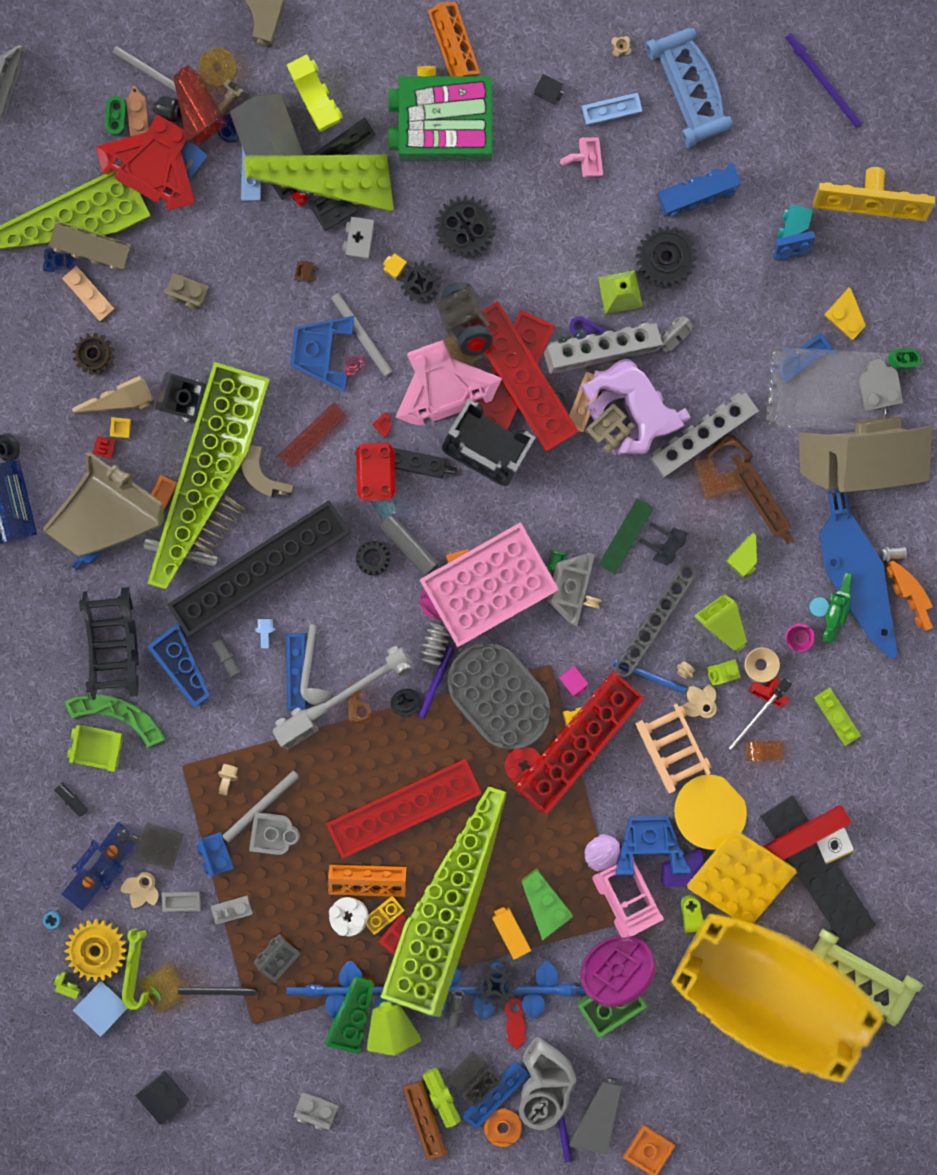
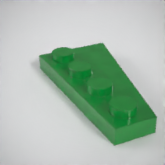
(350, 1020)

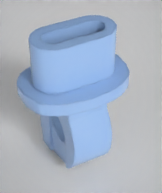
(265, 627)

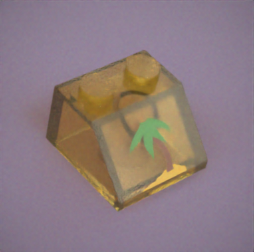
(163, 986)

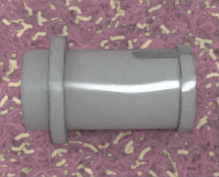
(893, 553)

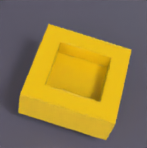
(120, 427)

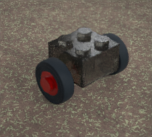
(465, 318)

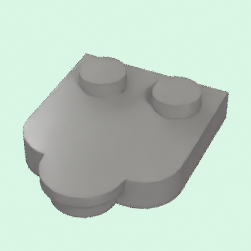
(879, 386)
(272, 834)

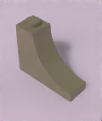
(266, 19)

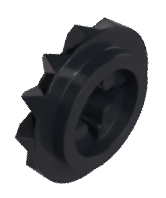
(398, 700)

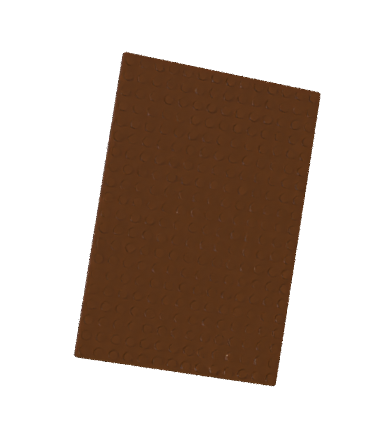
(355, 765)

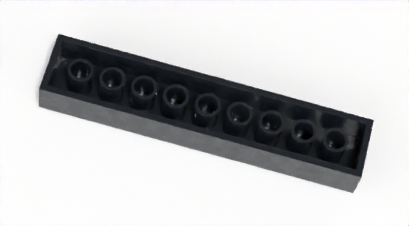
(259, 568)

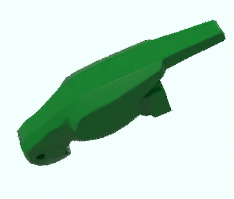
(838, 610)

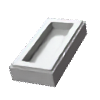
(181, 901)

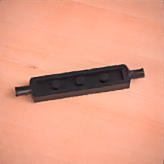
(421, 463)

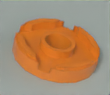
(507, 1116)

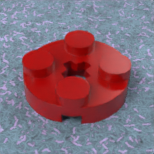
(519, 755)

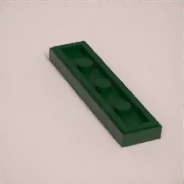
(625, 536)

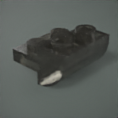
(474, 1079)

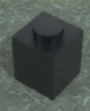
(549, 89)

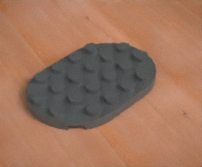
(498, 696)

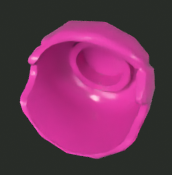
(805, 636)

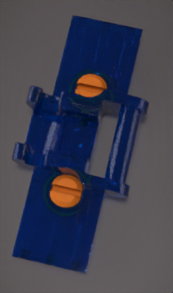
(104, 871)

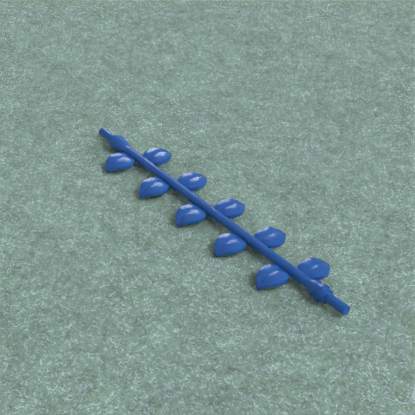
(532, 1002)

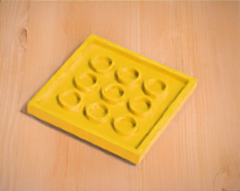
(741, 878)

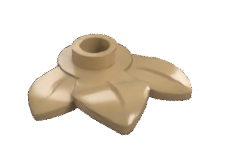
(698, 700)
(139, 892)

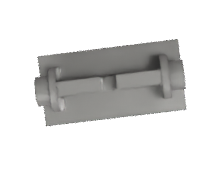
(680, 327)

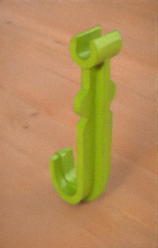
(131, 971)

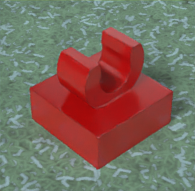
(104, 447)

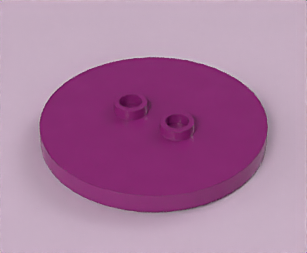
(618, 971)

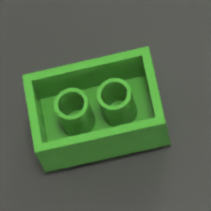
(604, 1018)

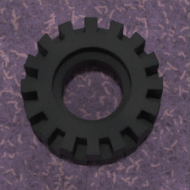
(361, 558)

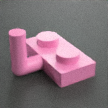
(589, 156)

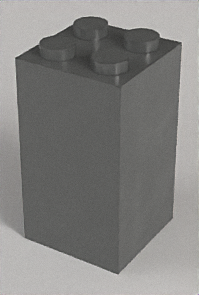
(265, 127)

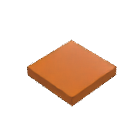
(649, 1150)

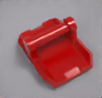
(375, 471)

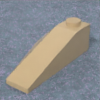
(128, 396)

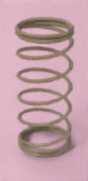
(197, 542)

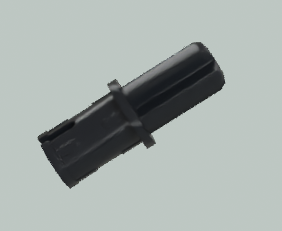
(71, 800)

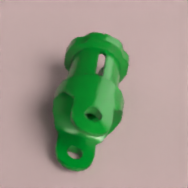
(556, 556)

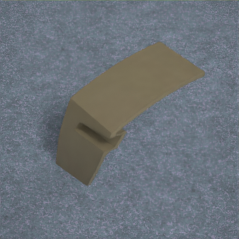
(870, 458)

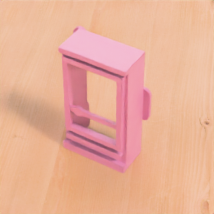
(638, 921)

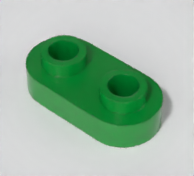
(115, 116)
(904, 358)

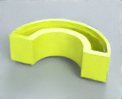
(314, 94)

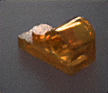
(354, 706)
(764, 750)

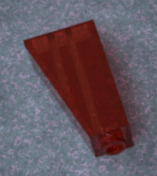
(197, 107)

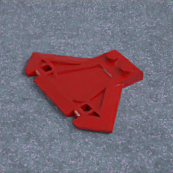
(151, 163)

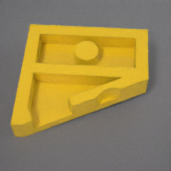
(846, 315)

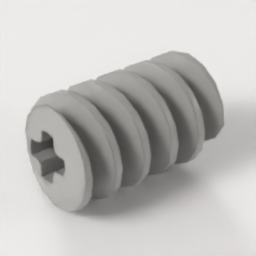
(435, 644)

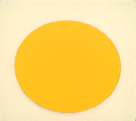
(709, 811)

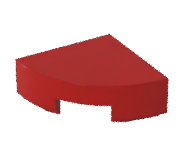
(383, 424)

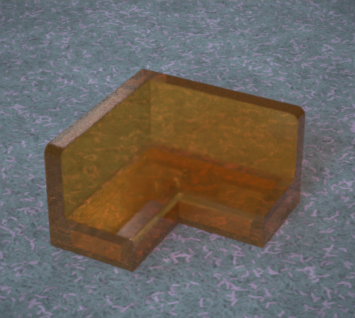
(714, 484)

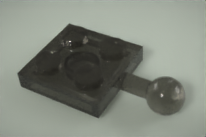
(156, 846)

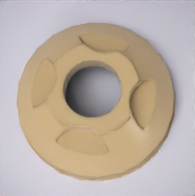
(771, 660)

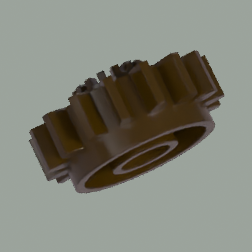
(86, 346)

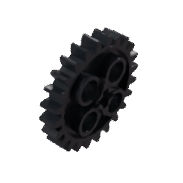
(480, 218)

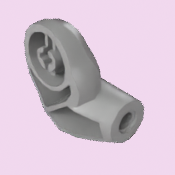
(549, 1087)

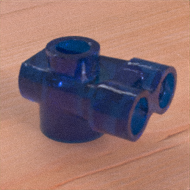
(54, 259)

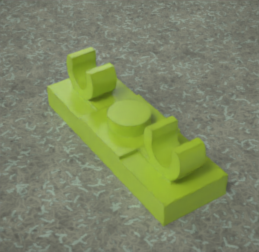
(837, 716)

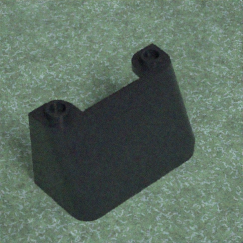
(486, 445)

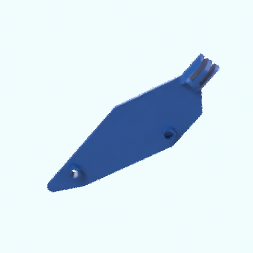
(850, 551)

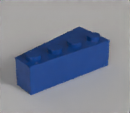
(699, 190)
(180, 665)

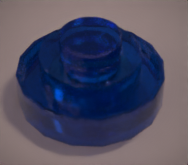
(228, 132)

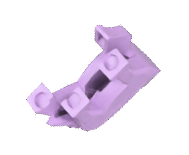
(641, 404)

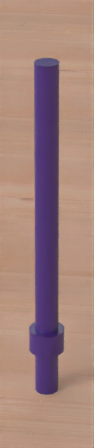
(800, 50)

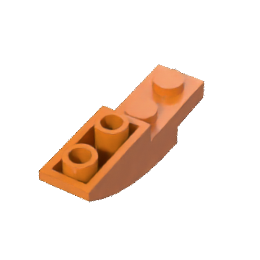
(907, 586)

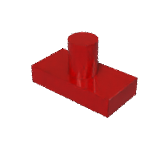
(766, 693)

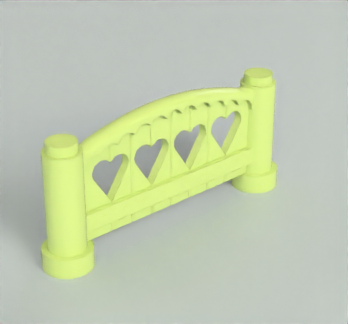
(899, 992)

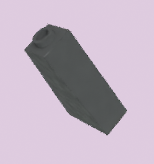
(598, 1119)

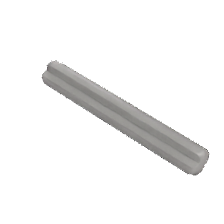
(191, 555)

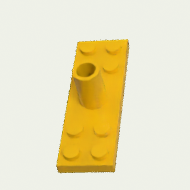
(873, 199)

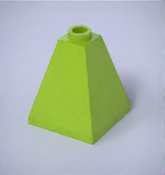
(619, 299)
(724, 621)

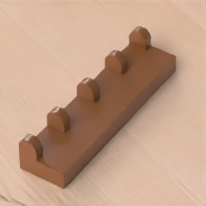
(424, 1120)

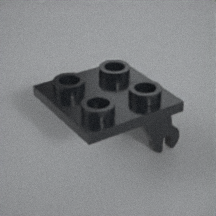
(667, 554)

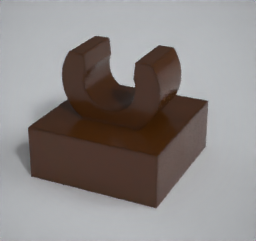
(303, 271)

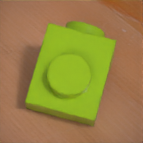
(723, 672)

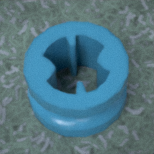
(49, 925)

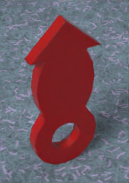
(515, 1024)

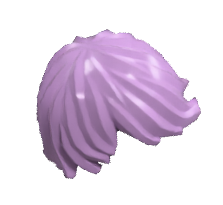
(602, 852)

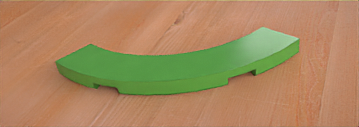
(119, 709)

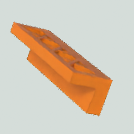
(450, 41)
(367, 878)

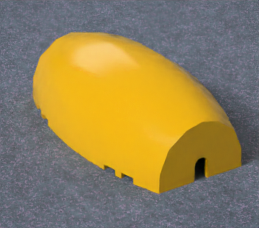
(777, 997)

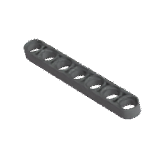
(663, 614)

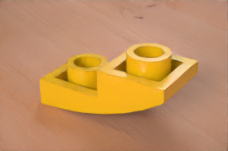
(383, 915)

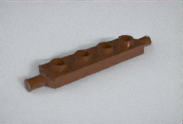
(762, 499)

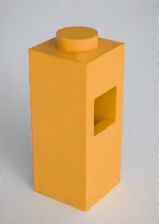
(511, 932)

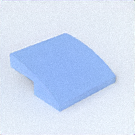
(100, 1008)

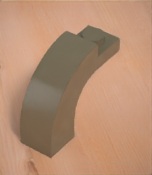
(252, 471)

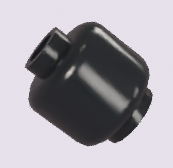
(168, 108)

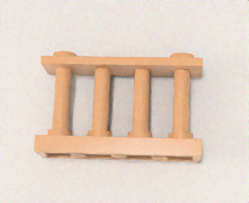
(654, 746)

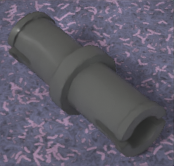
(226, 658)
(455, 1008)

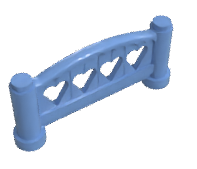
(699, 126)

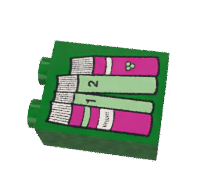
(442, 118)

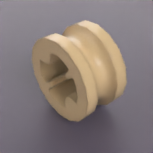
(592, 602)

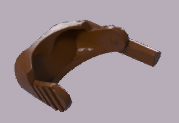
(731, 440)

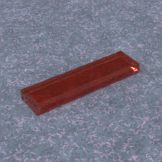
(312, 435)

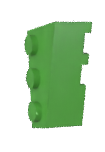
(545, 904)

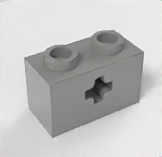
(362, 249)

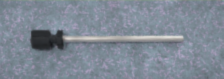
(783, 686)

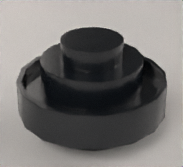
(9, 447)

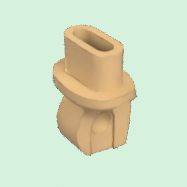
(227, 774)

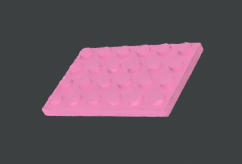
(489, 584)

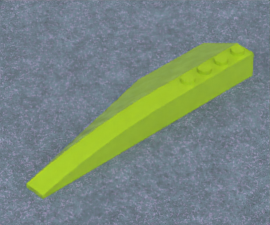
(212, 459)
(442, 918)

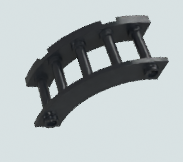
(129, 642)

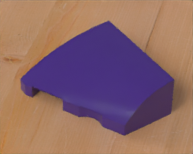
(693, 860)

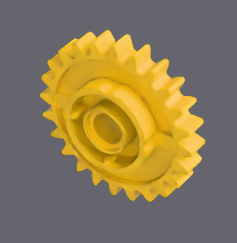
(81, 950)

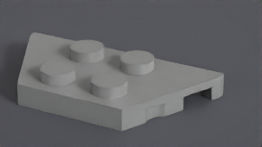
(572, 580)

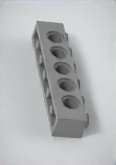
(558, 362)
(746, 410)

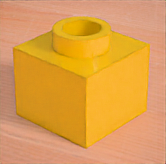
(394, 266)

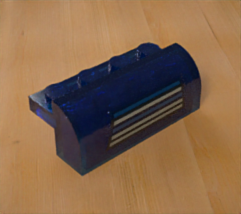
(15, 508)

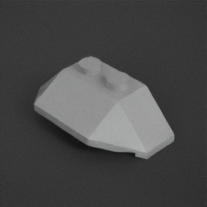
(9, 69)

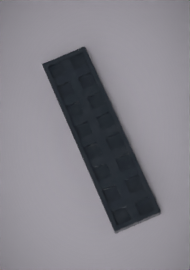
(822, 880)

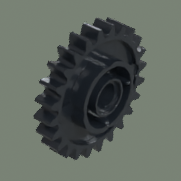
(671, 243)

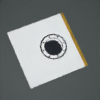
(835, 846)

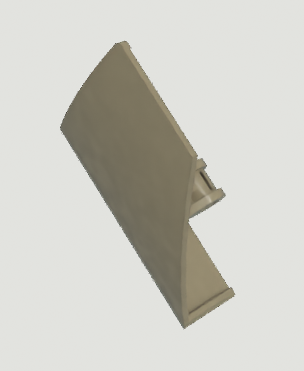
(103, 511)

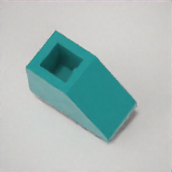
(796, 221)

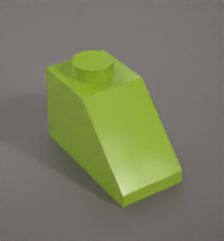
(744, 557)

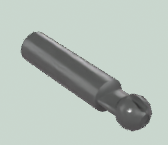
(409, 545)

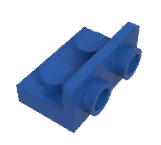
(215, 854)

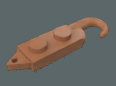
(137, 112)

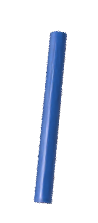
(652, 677)

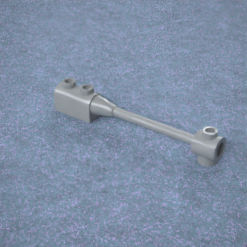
(303, 722)

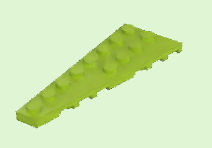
(338, 177)

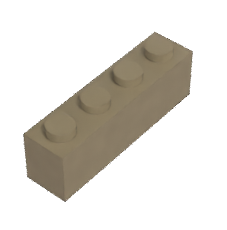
(89, 245)

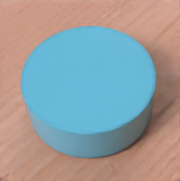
(819, 606)

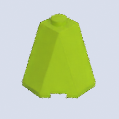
(391, 1030)

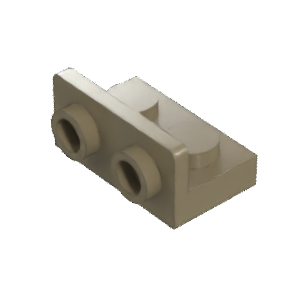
(186, 290)

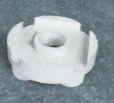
(358, 921)

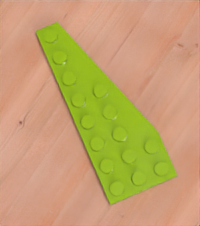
(96, 206)

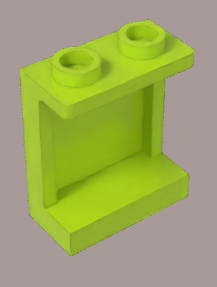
(95, 747)

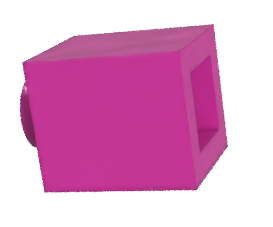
(574, 681)

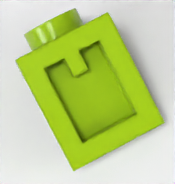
(69, 989)

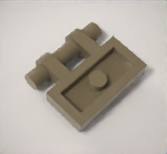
(606, 423)

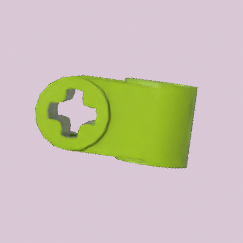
(693, 917)

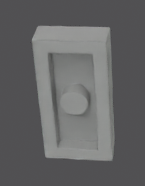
(231, 909)

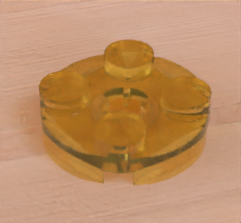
(214, 56)

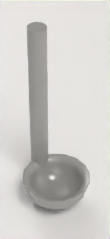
(311, 695)

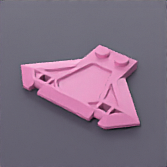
(442, 385)

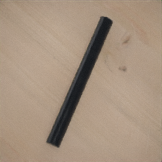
(216, 991)

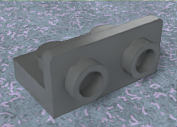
(276, 958)

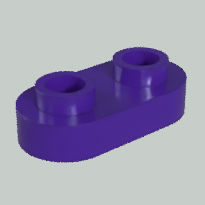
(590, 326)

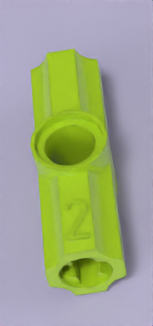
(441, 1097)

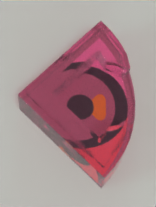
(353, 364)

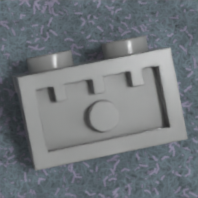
(315, 1111)

